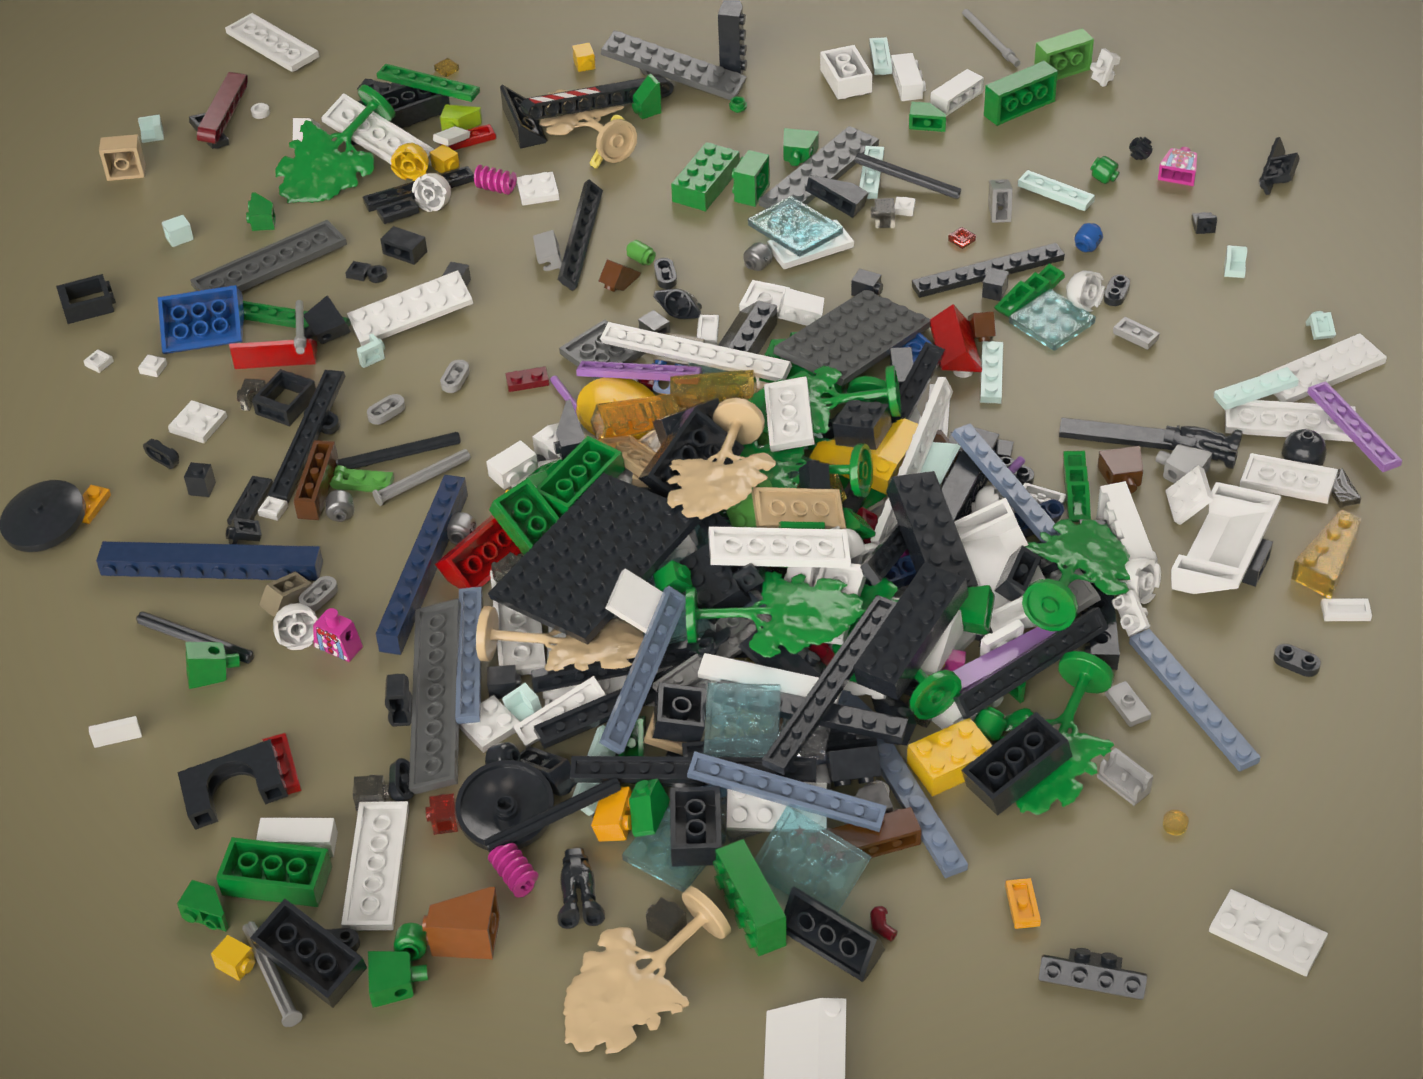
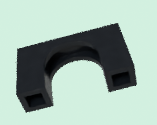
(202, 780)

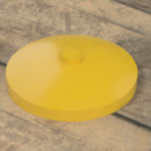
(604, 391)

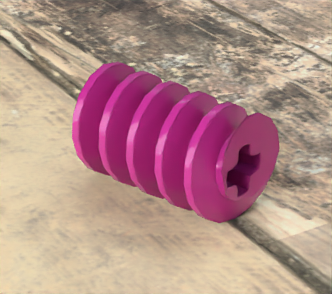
(494, 179)
(513, 869)

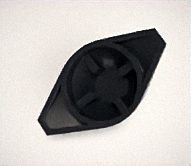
(678, 303)

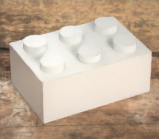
(846, 72)

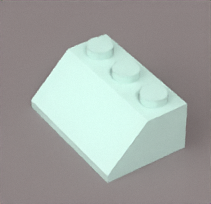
(940, 458)

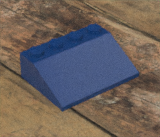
(201, 319)

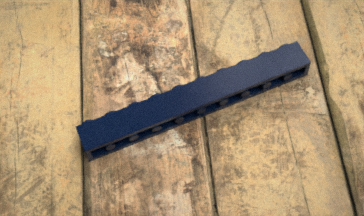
(208, 560)
(420, 566)

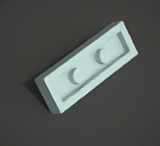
(880, 56)

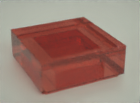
(962, 237)

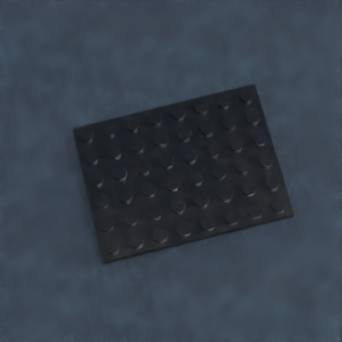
(580, 558)

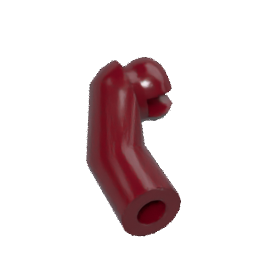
(879, 924)

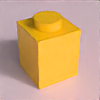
(583, 57)
(444, 159)
(233, 958)

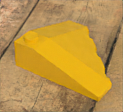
(885, 459)

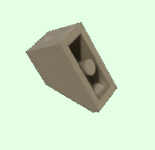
(283, 592)

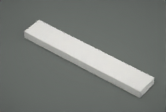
(718, 668)

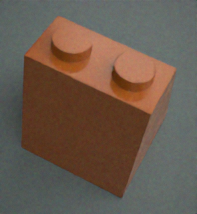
(464, 925)

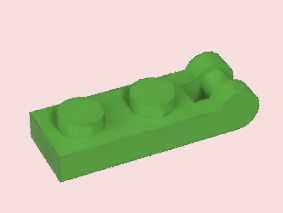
(360, 479)

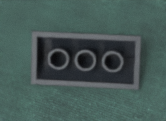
(526, 131)
(831, 935)

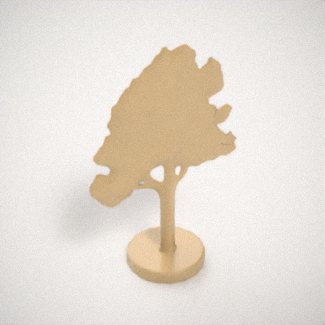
(614, 140)
(716, 486)
(610, 646)
(617, 995)

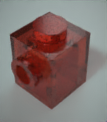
(442, 814)

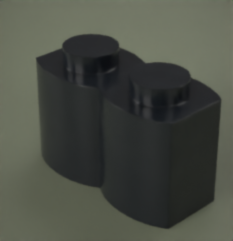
(398, 700)

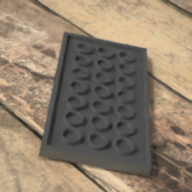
(853, 336)

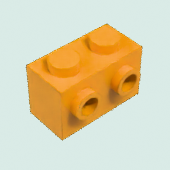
(613, 816)

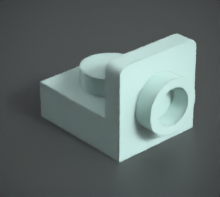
(1321, 325)
(371, 352)

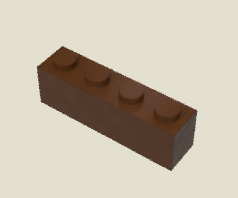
(316, 480)
(897, 832)

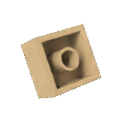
(122, 157)

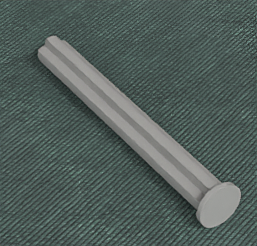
(420, 476)
(290, 1015)

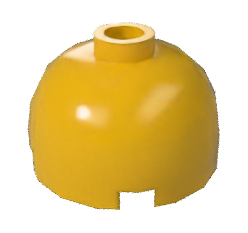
(409, 161)

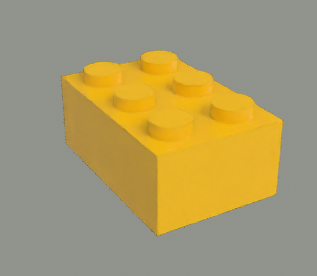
(943, 755)

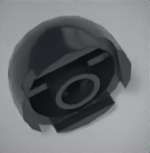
(1305, 447)

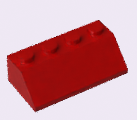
(471, 559)

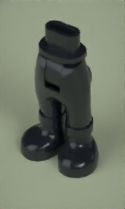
(1197, 436)
(578, 875)

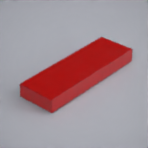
(477, 136)
(286, 762)

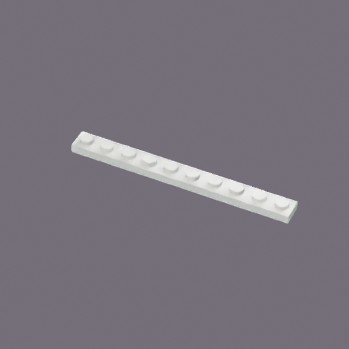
(695, 351)
(918, 449)

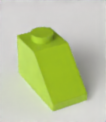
(460, 116)

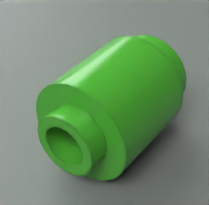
(640, 252)

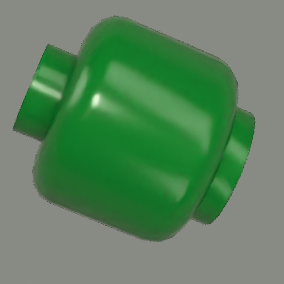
(1105, 169)
(991, 723)
(411, 939)

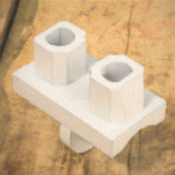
(1103, 68)
(1131, 613)

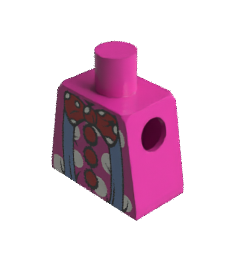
(1178, 166)
(336, 635)

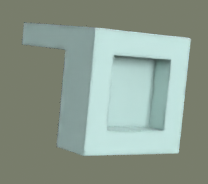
(151, 128)
(177, 230)
(1235, 261)
(522, 702)

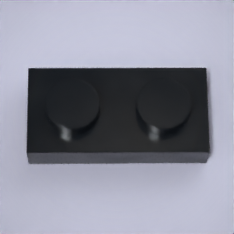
(397, 210)

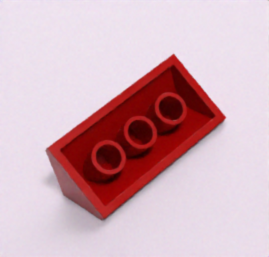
(954, 334)
(272, 354)

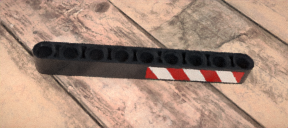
(589, 97)

